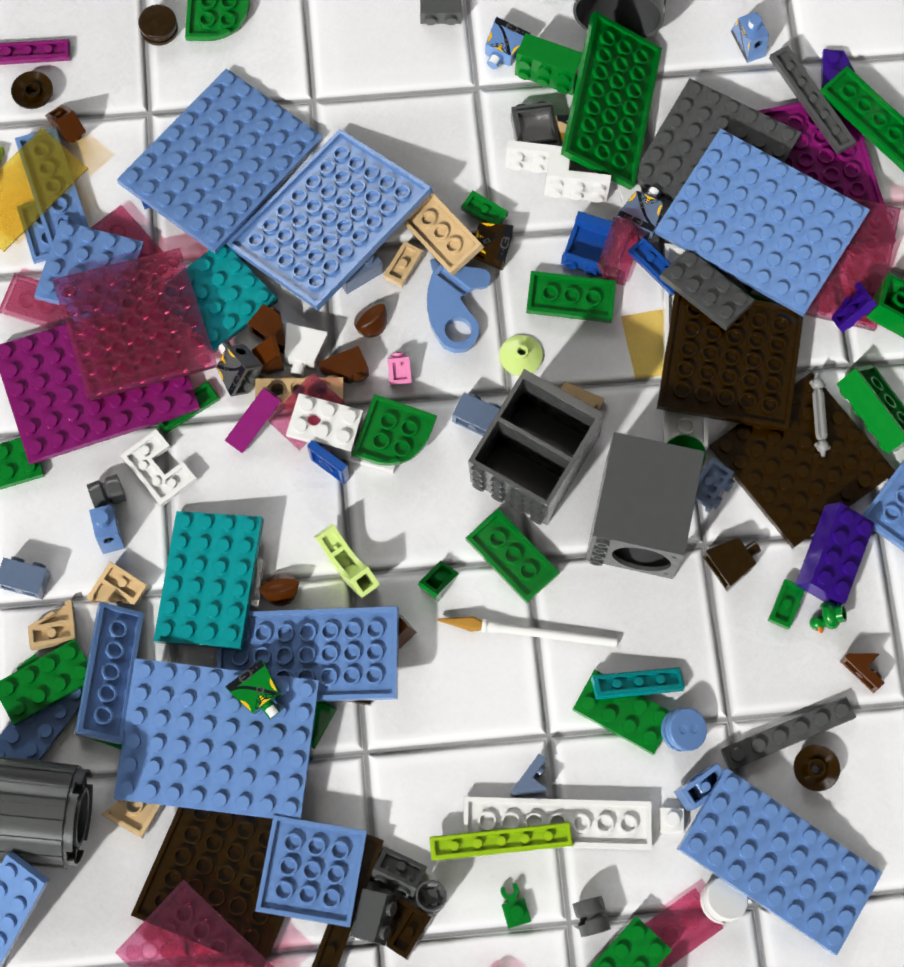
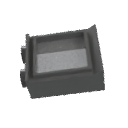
(535, 123)

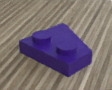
(854, 308)

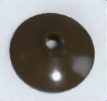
(29, 83)
(822, 758)

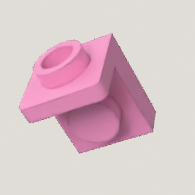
(399, 368)

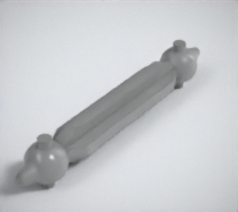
(819, 415)

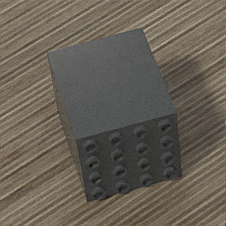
(535, 447)

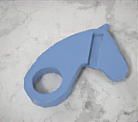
(446, 306)

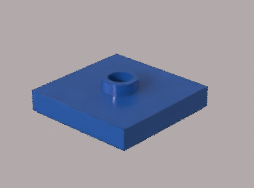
(328, 462)

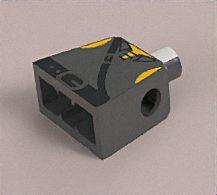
(238, 368)

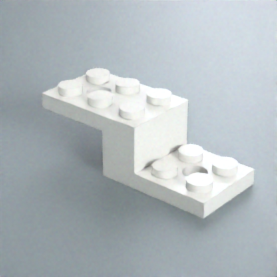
(559, 179)
(337, 429)

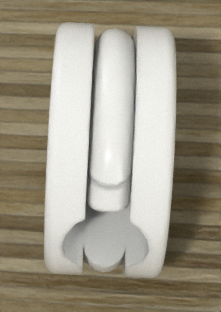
(722, 902)

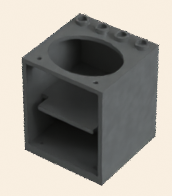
(644, 505)

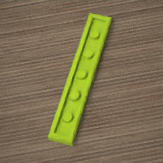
(501, 841)

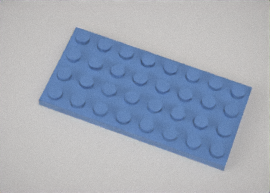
(343, 648)
(780, 861)

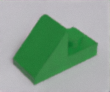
(437, 580)

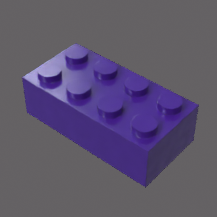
(835, 553)

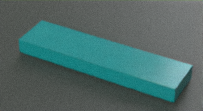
(637, 683)

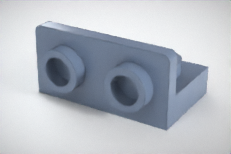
(712, 484)

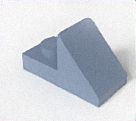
(527, 784)

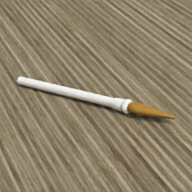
(475, 624)

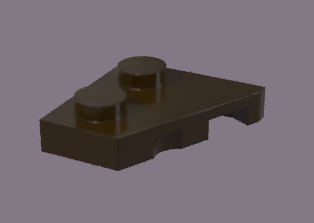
(407, 928)

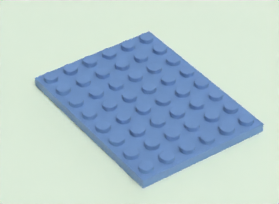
(220, 160)
(329, 218)
(762, 222)
(206, 751)

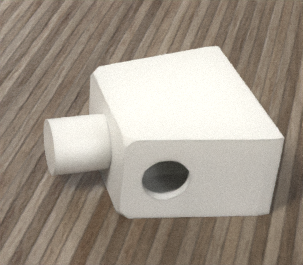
(304, 348)

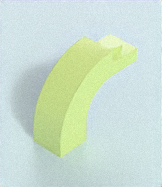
(345, 562)

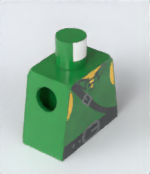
(256, 690)

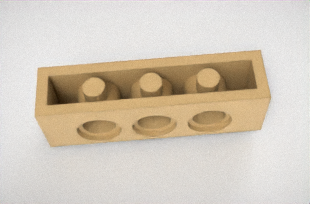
(291, 383)

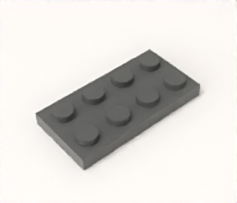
(707, 289)

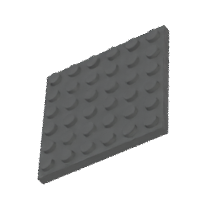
(693, 126)

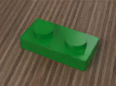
(483, 209)
(786, 604)

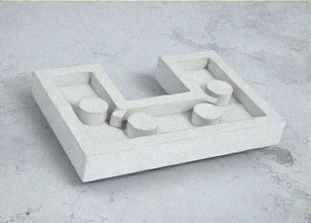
(141, 461)

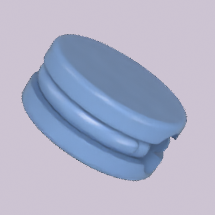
(683, 729)

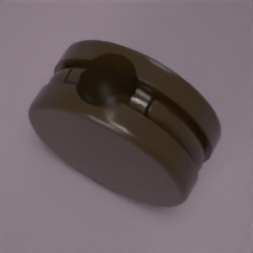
(158, 25)

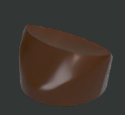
(371, 320)
(280, 589)

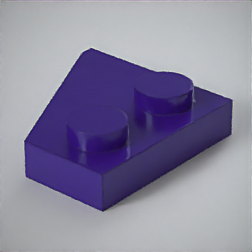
(832, 63)

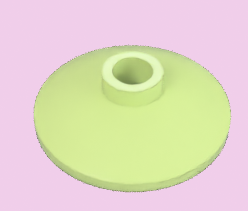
(517, 363)

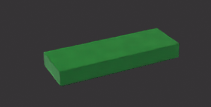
(205, 397)

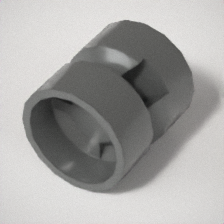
(106, 492)
(431, 896)
(591, 916)

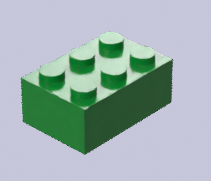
(547, 64)

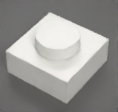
(671, 820)

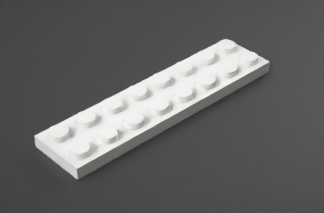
(593, 822)

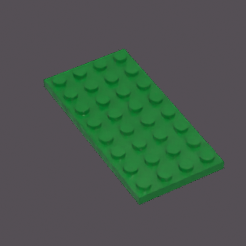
(611, 101)

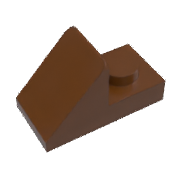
(858, 665)

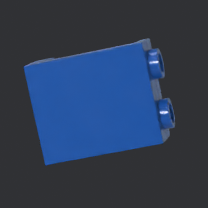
(586, 244)

